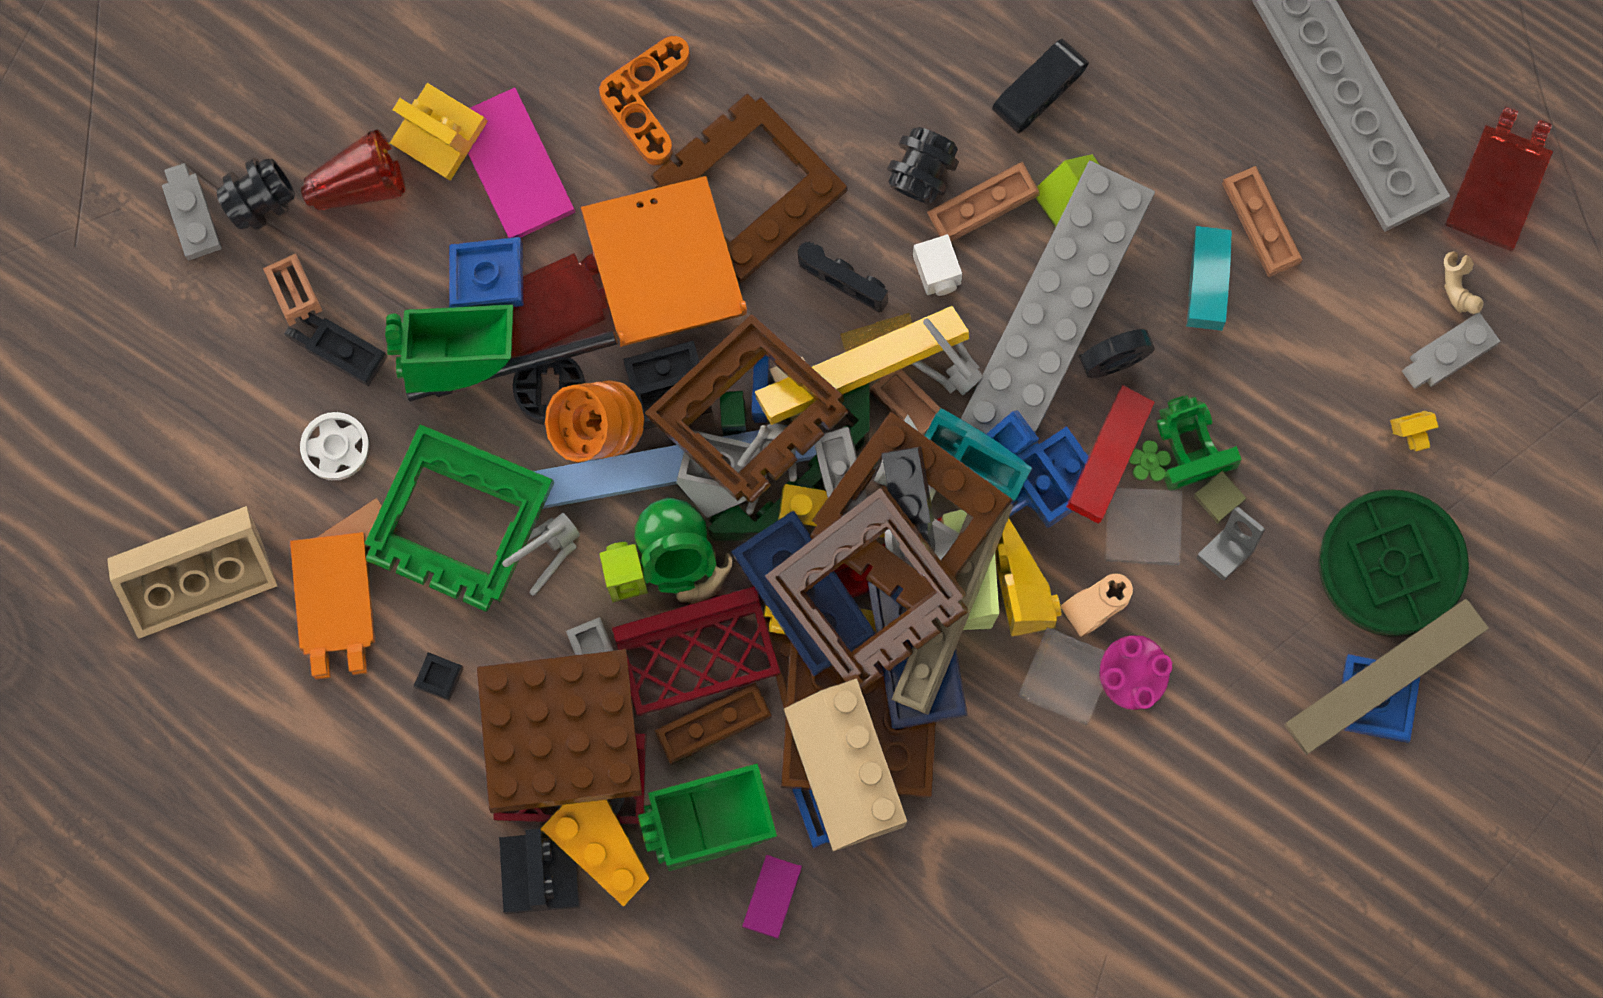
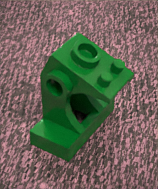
(1184, 416)

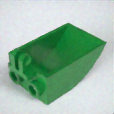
(449, 345)
(707, 818)

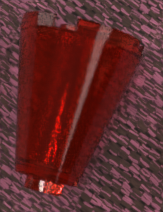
(356, 176)

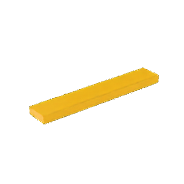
(865, 363)

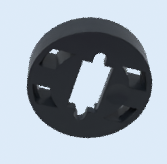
(1117, 353)
(532, 386)

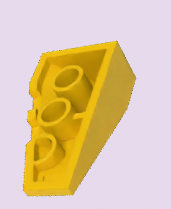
(1023, 586)

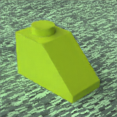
(623, 571)

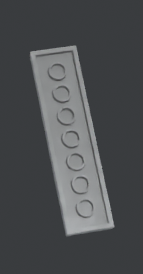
(1355, 108)
(1060, 299)

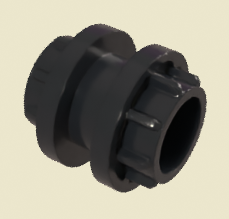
(923, 165)
(256, 193)

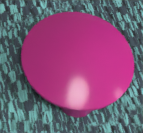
(1135, 672)

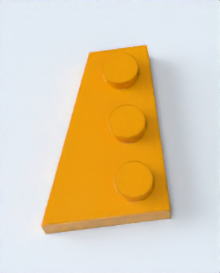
(600, 846)

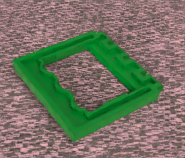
(479, 471)

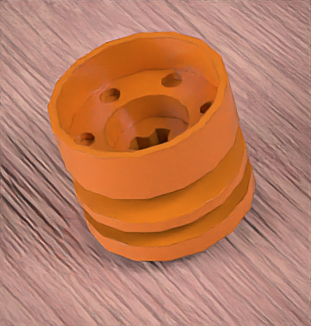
(594, 420)

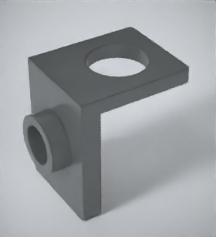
(1231, 546)

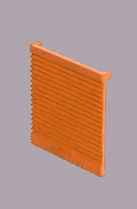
(663, 261)

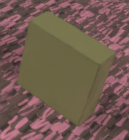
(1219, 497)

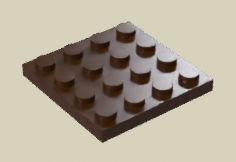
(558, 731)
(906, 750)

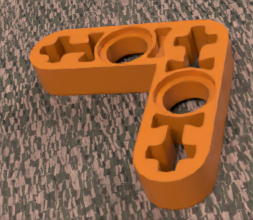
(635, 89)

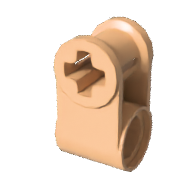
(1092, 606)

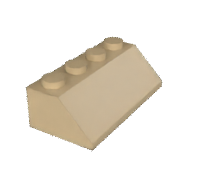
(191, 572)
(845, 765)

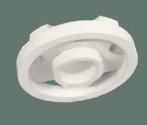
(334, 446)

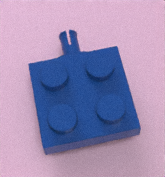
(1053, 476)

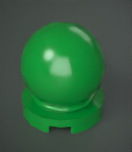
(673, 545)

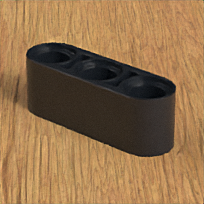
(1040, 85)

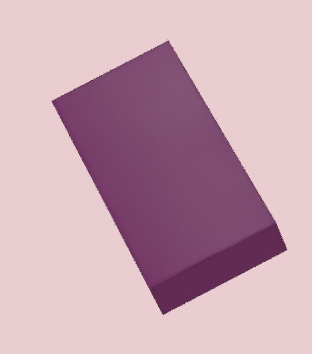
(772, 896)

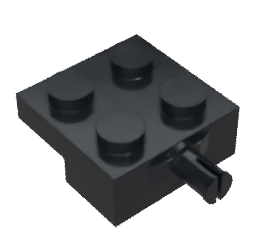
(658, 371)

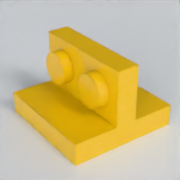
(437, 130)

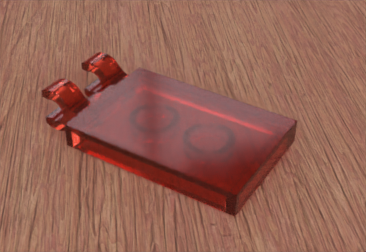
(1501, 182)
(557, 304)

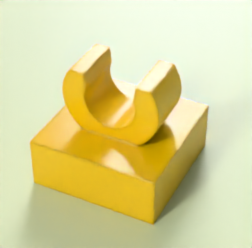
(1415, 428)

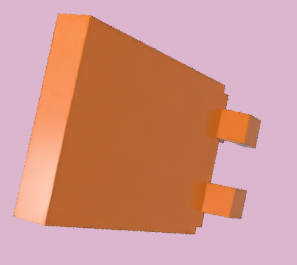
(333, 600)

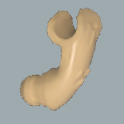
(1460, 297)
(708, 589)

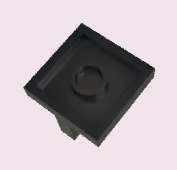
(536, 874)

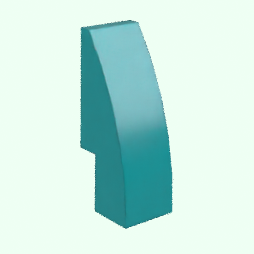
(1209, 278)
(979, 452)

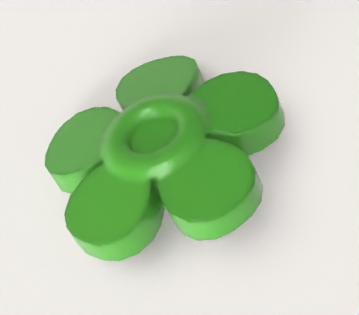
(1149, 462)

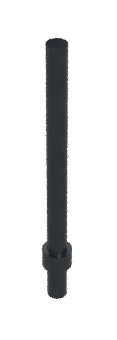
(541, 358)

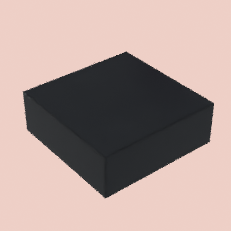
(438, 676)

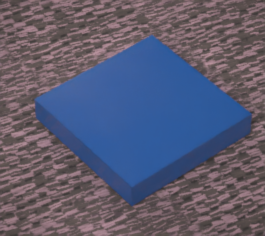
(486, 273)
(1391, 718)

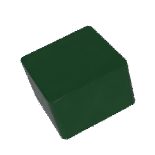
(733, 413)

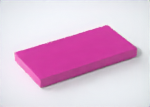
(517, 168)

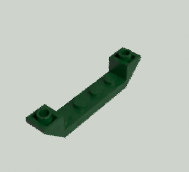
(736, 525)

